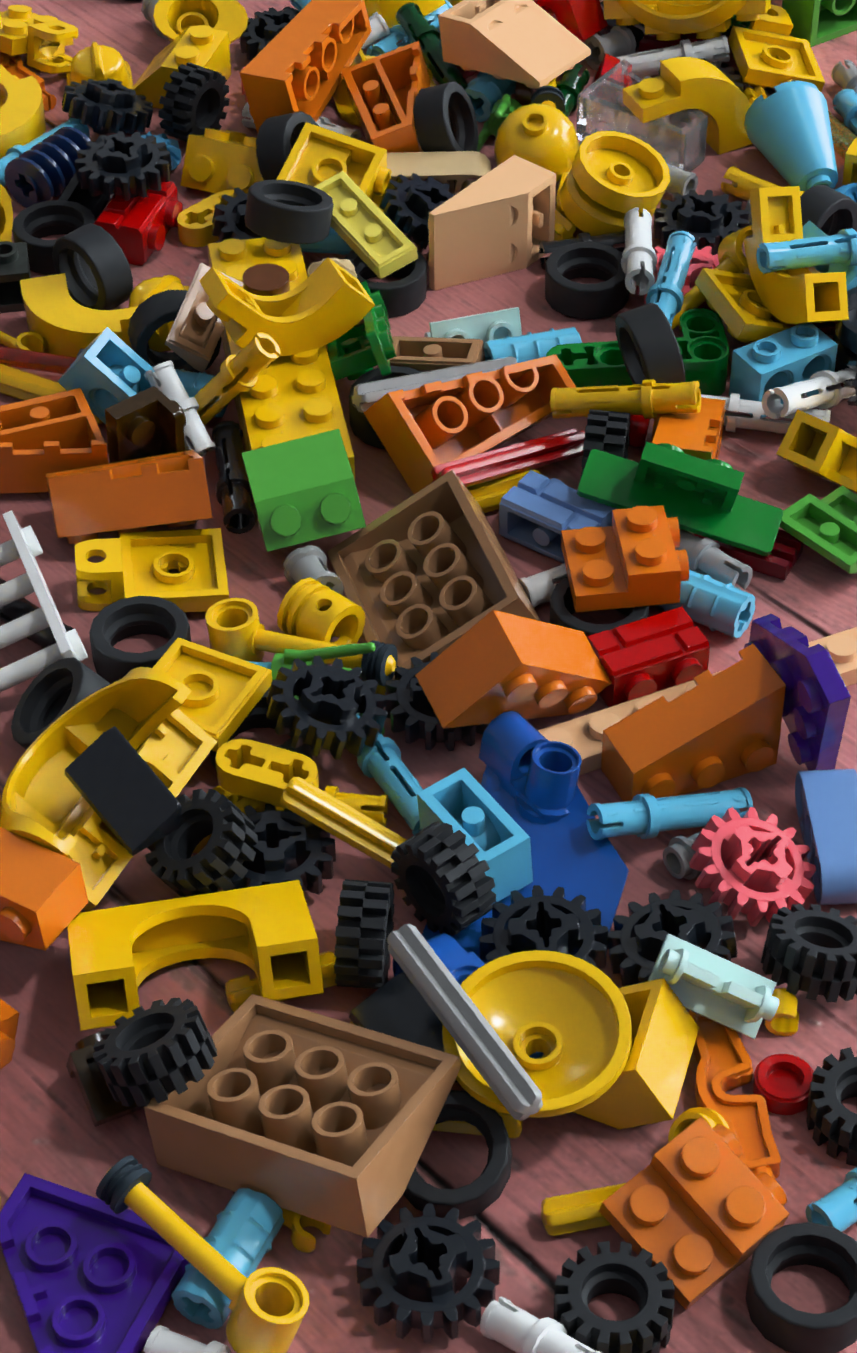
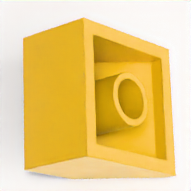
(195, 45)
(656, 1063)

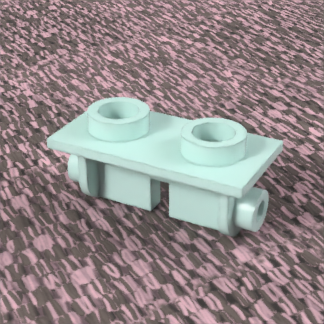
(480, 326)
(716, 986)

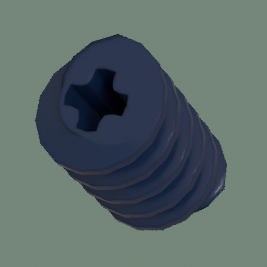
(45, 167)

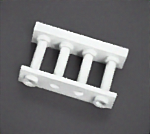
(67, 645)

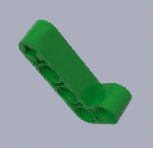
(699, 340)

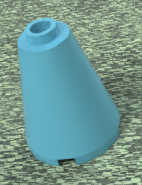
(795, 134)

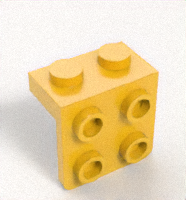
(220, 161)

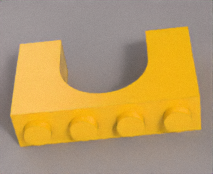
(252, 925)

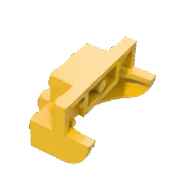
(678, 17)
(50, 810)

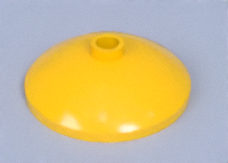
(554, 1008)

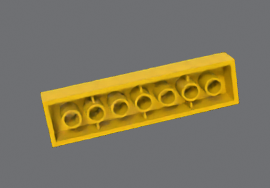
(295, 391)

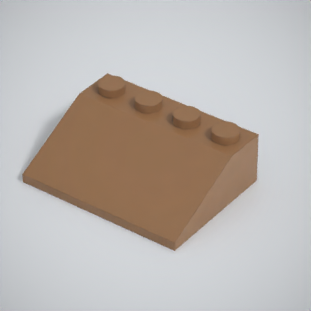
(428, 571)
(306, 1113)

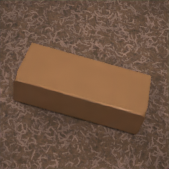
(196, 326)
(436, 353)

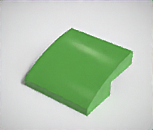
(826, 526)

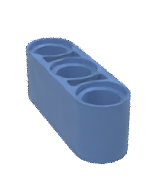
(829, 827)

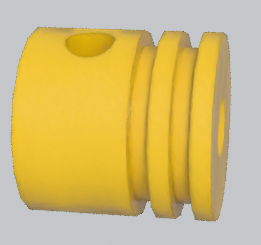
(320, 613)

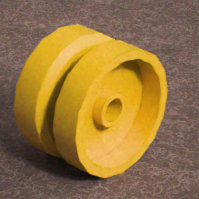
(609, 179)

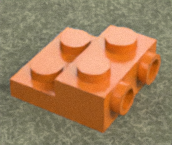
(626, 562)
(697, 1209)

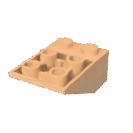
(509, 41)
(492, 224)

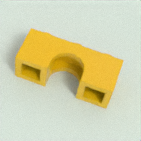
(821, 450)

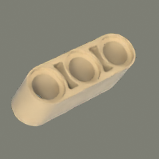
(444, 166)

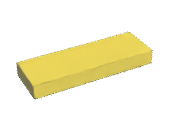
(367, 227)

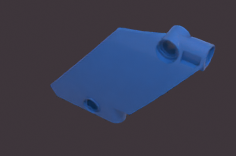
(539, 790)

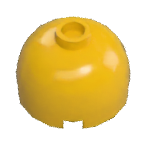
(539, 136)

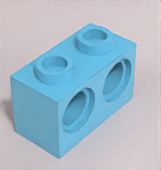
(781, 361)

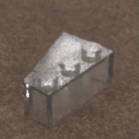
(676, 137)

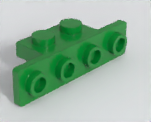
(364, 344)
(689, 488)

